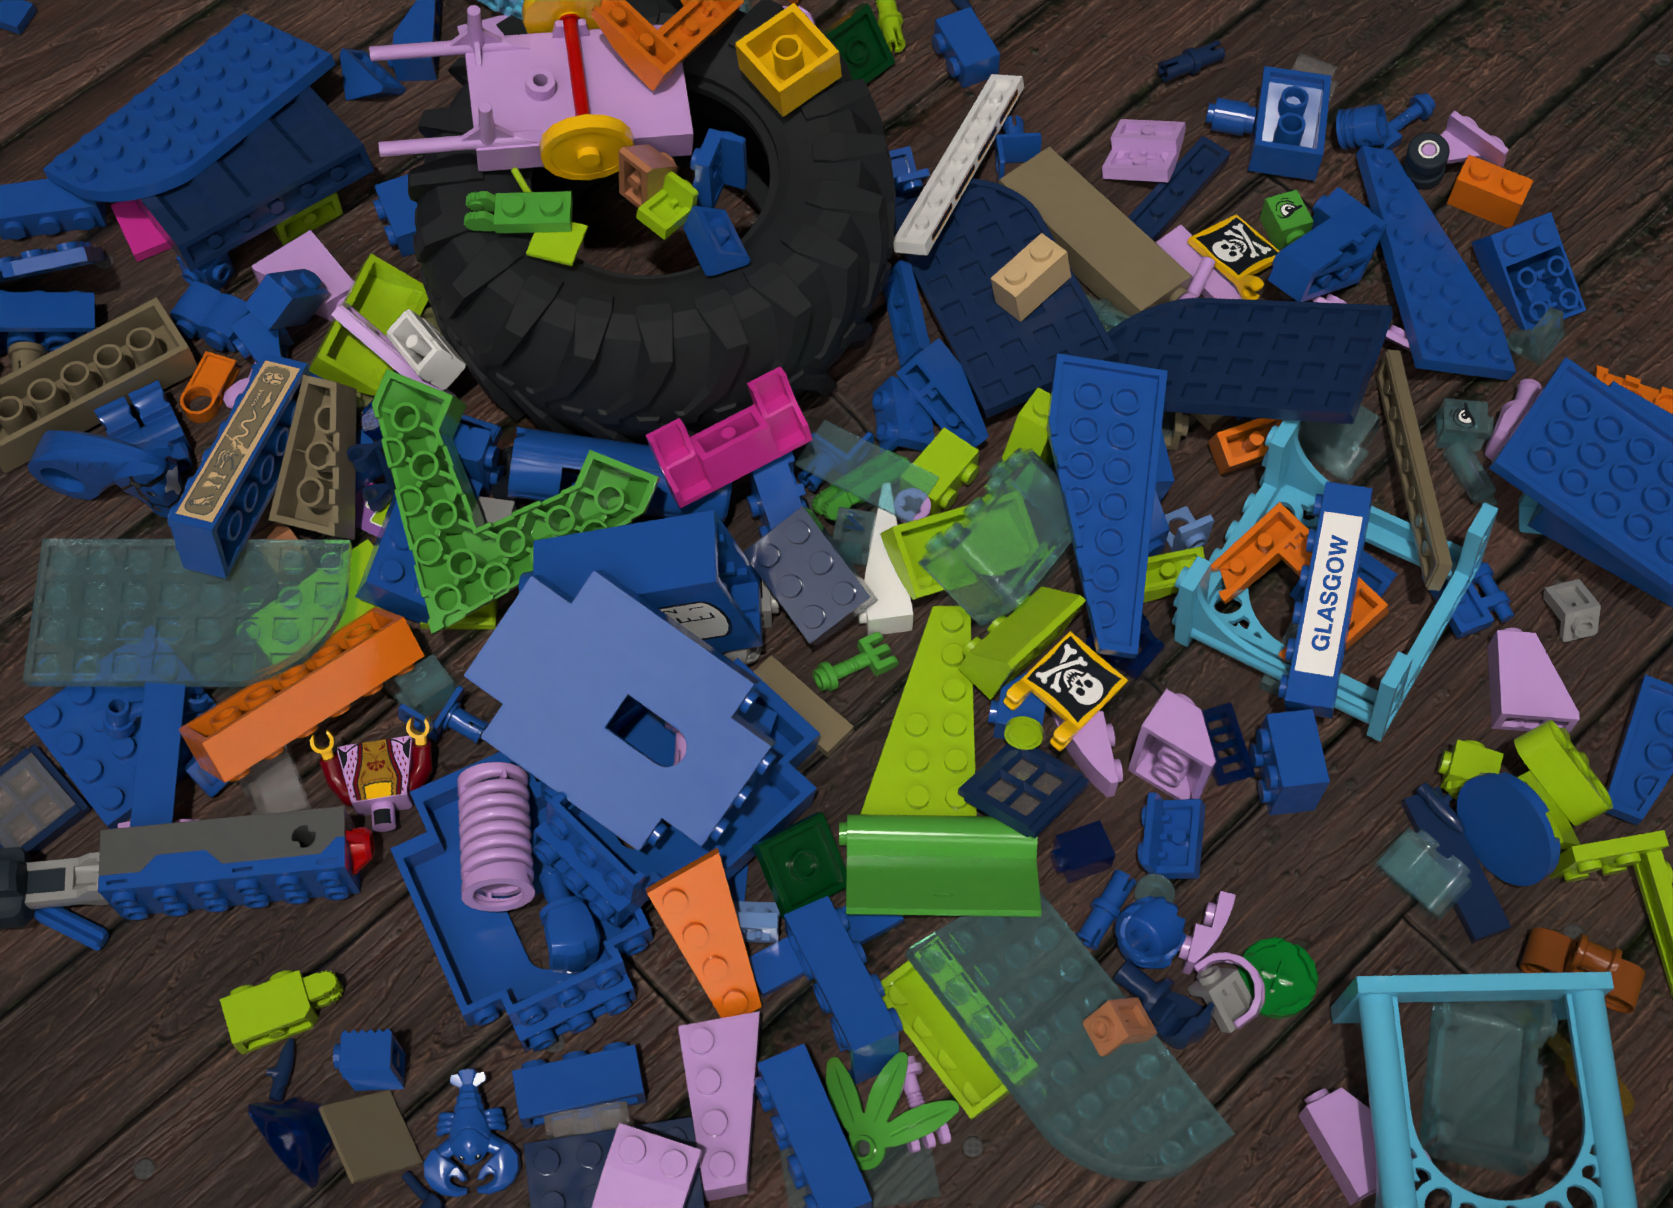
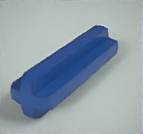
(73, 926)

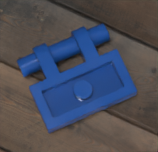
(1473, 611)

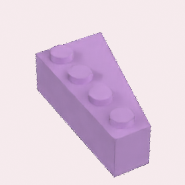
(720, 1072)

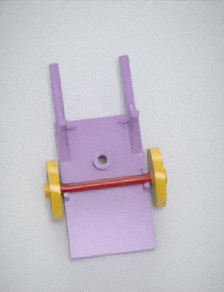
(552, 96)

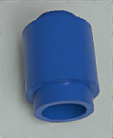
(1231, 116)

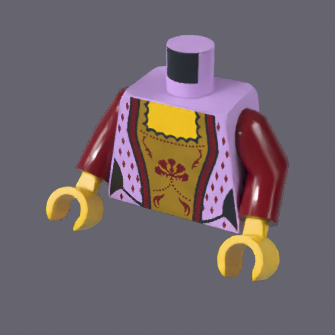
(378, 773)

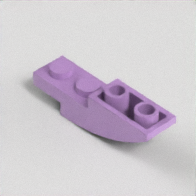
(1094, 754)

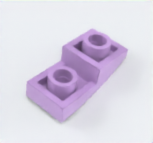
(1204, 936)

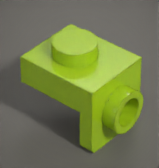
(668, 207)

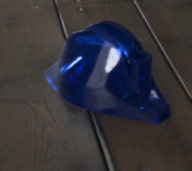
(295, 1135)

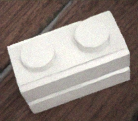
(425, 349)

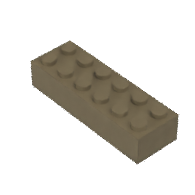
(86, 374)

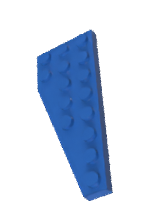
(1439, 300)

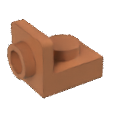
(1118, 1024)

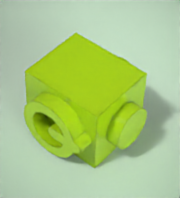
(1464, 762)

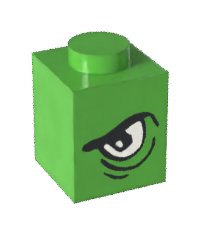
(1285, 218)

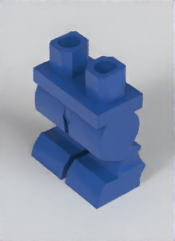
(158, 422)

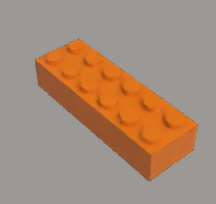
(275, 712)

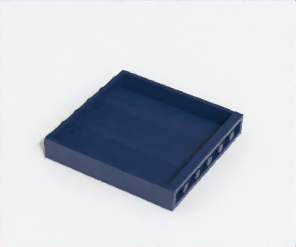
(259, 182)

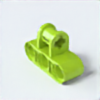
(1563, 772)

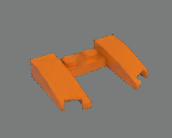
(654, 52)
(1285, 538)

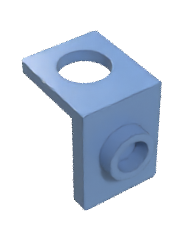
(1192, 534)

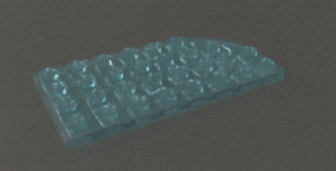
(136, 616)
(1022, 1003)

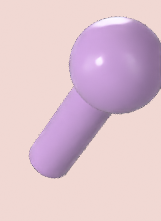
(1200, 278)

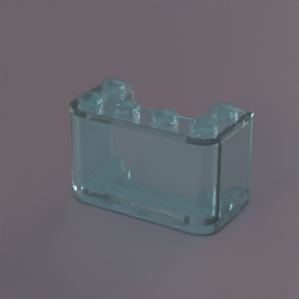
(1004, 540)
(1484, 1084)

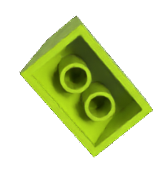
(1018, 638)

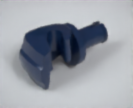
(1172, 1014)

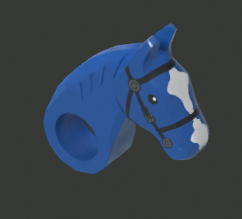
(89, 463)

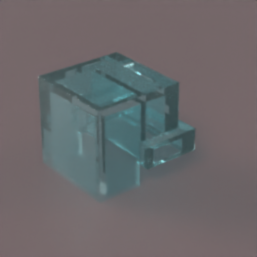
(1337, 445)

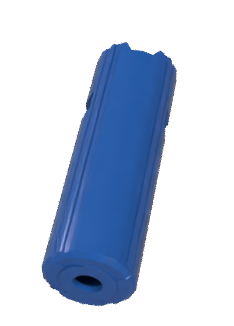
(540, 460)

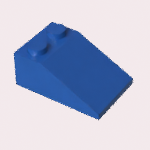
(1290, 123)

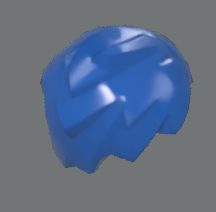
(1150, 932)

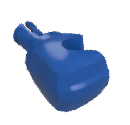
(568, 926)

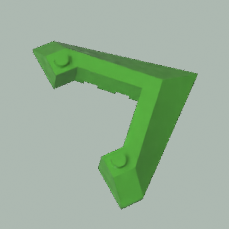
(455, 553)

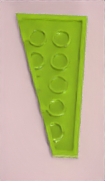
(933, 728)

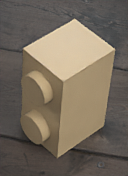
(1031, 277)

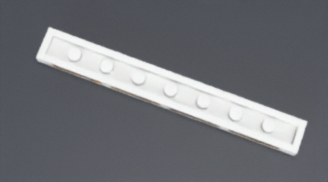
(958, 165)

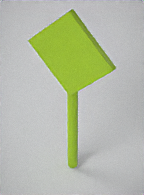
(553, 246)

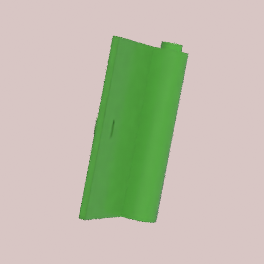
(939, 866)

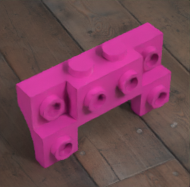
(732, 446)

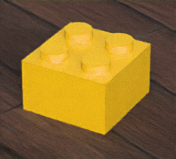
(788, 59)

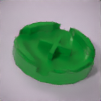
(1287, 976)

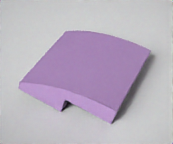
(1144, 150)

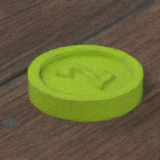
(1023, 733)

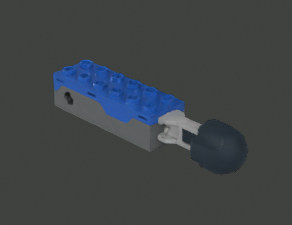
(196, 866)

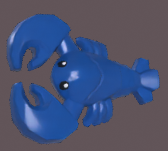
(470, 1141)

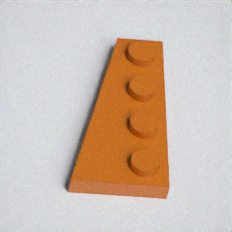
(705, 926)

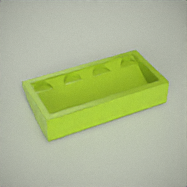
(381, 296)
(906, 548)
(942, 1042)

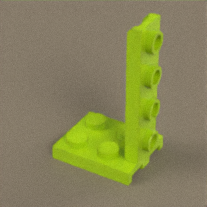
(1652, 873)

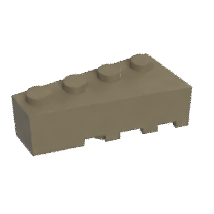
(315, 473)

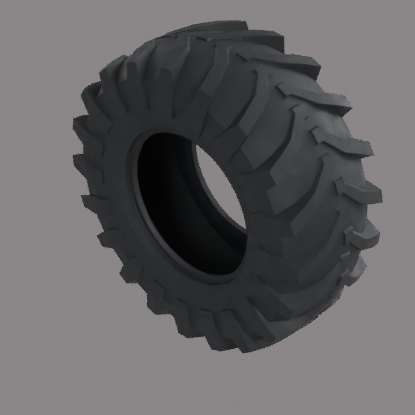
(638, 351)

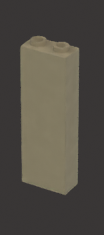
(1100, 240)

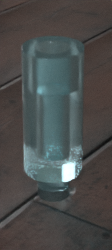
(1471, 473)

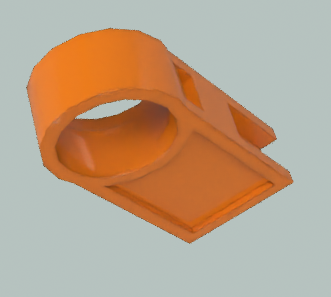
(210, 379)

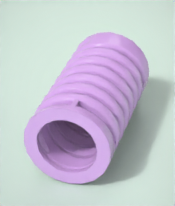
(495, 837)

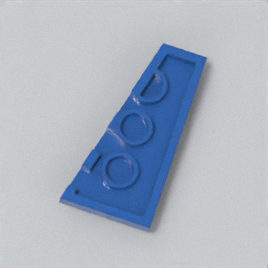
(1645, 752)

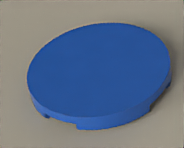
(1508, 828)

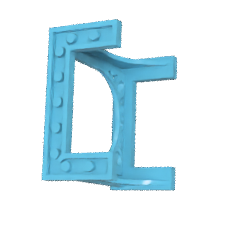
(1294, 484)
(1575, 997)

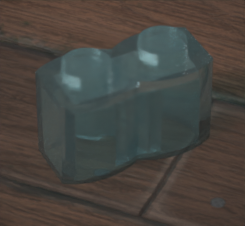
(1425, 872)

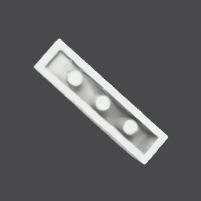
(893, 608)

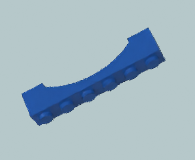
(256, 341)

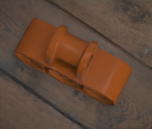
(1556, 953)

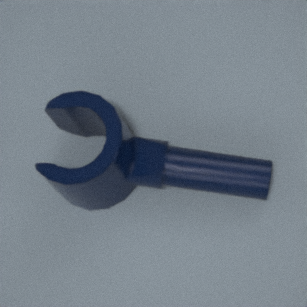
(429, 1200)

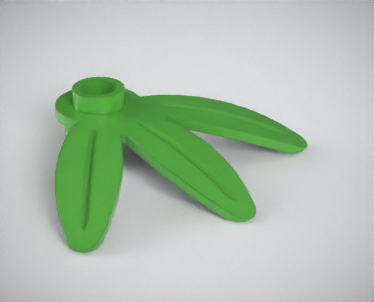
(882, 1101)

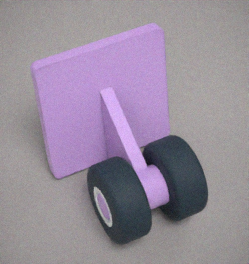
(1431, 152)

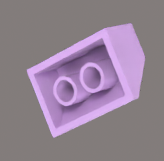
(1174, 748)

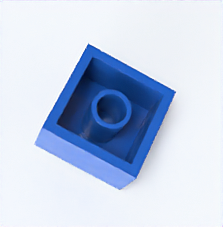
(1289, 762)

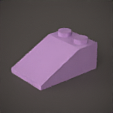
(646, 1171)

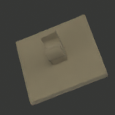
(370, 1136)

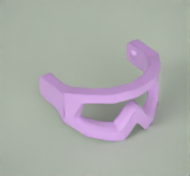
(1259, 986)

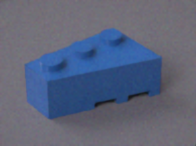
(1328, 255)
(775, 493)

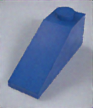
(418, 26)
(944, 392)

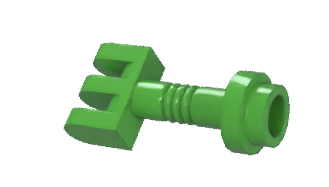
(827, 676)

